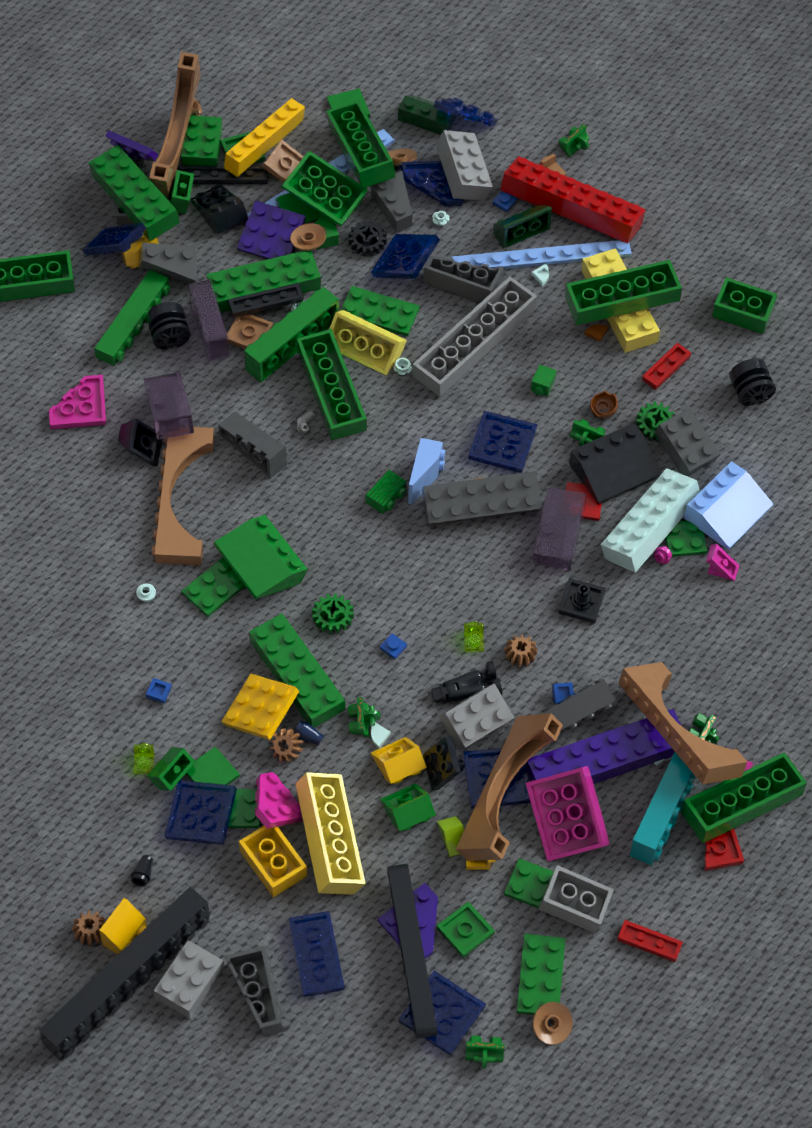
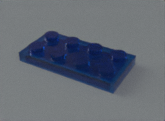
(114, 239)
(316, 954)

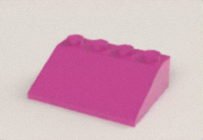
(567, 813)

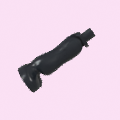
(466, 685)

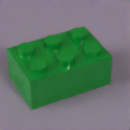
(202, 141)
(744, 305)

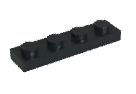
(265, 300)

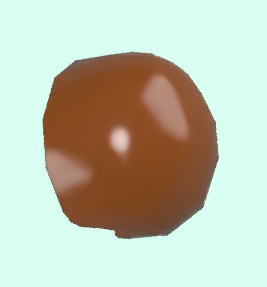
(604, 401)

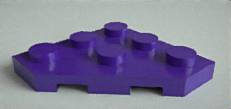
(132, 148)
(426, 909)

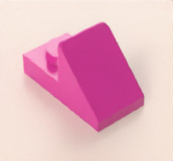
(721, 563)

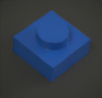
(504, 201)
(393, 646)
(158, 690)
(561, 691)

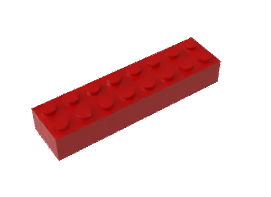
(573, 199)

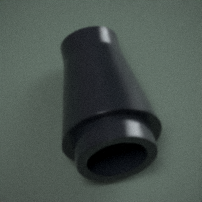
(142, 873)

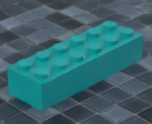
(662, 812)

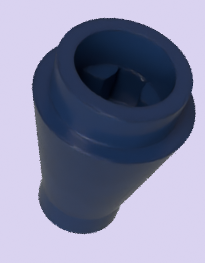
(308, 733)

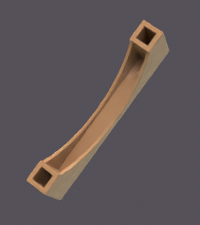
(165, 167)
(173, 542)
(705, 760)
(482, 834)

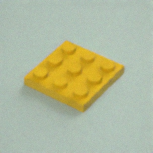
(260, 706)

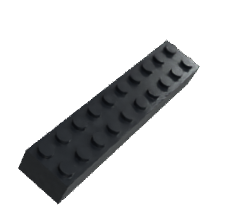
(125, 974)

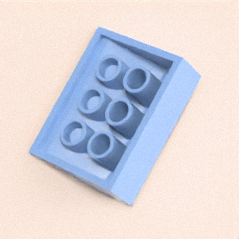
(728, 506)

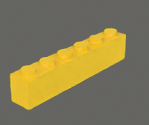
(264, 137)

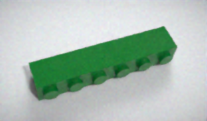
(132, 318)

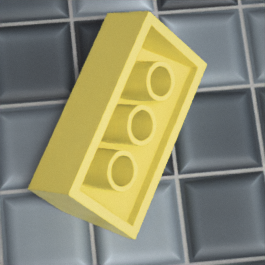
(366, 342)

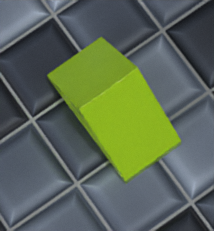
(451, 832)

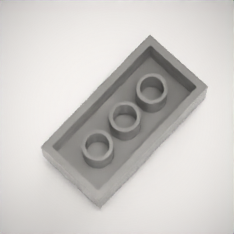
(464, 165)

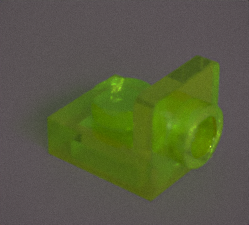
(474, 637)
(143, 758)

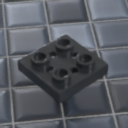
(584, 594)
(442, 763)

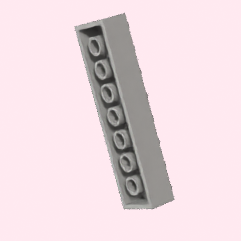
(474, 336)

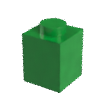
(543, 380)

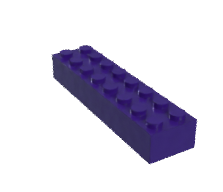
(606, 753)

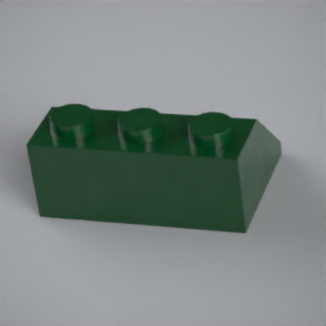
(422, 114)
(523, 225)

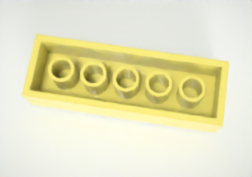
(631, 329)
(330, 833)

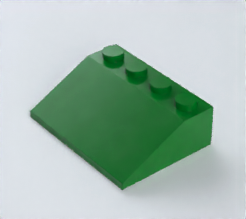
(325, 188)
(261, 557)

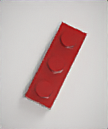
(666, 366)
(650, 941)

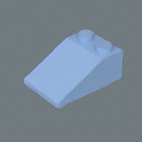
(426, 467)

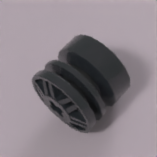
(168, 325)
(752, 381)

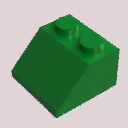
(408, 807)

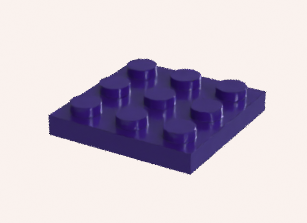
(269, 231)

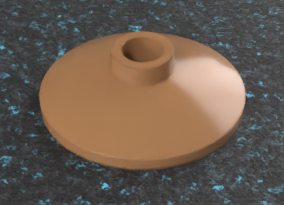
(402, 155)
(308, 237)
(561, 1025)

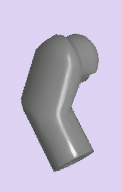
(302, 422)

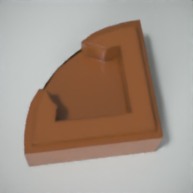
(596, 332)

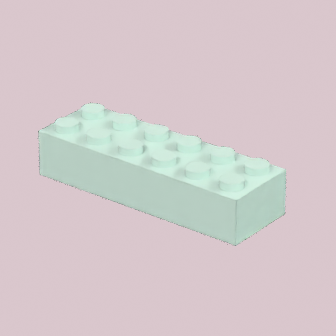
(650, 520)

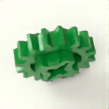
(647, 419)
(342, 615)

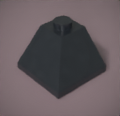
(140, 441)

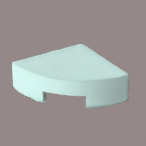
(541, 274)
(379, 735)

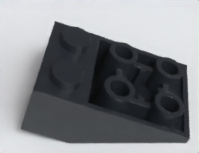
(220, 208)

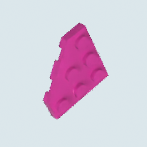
(81, 405)
(275, 802)

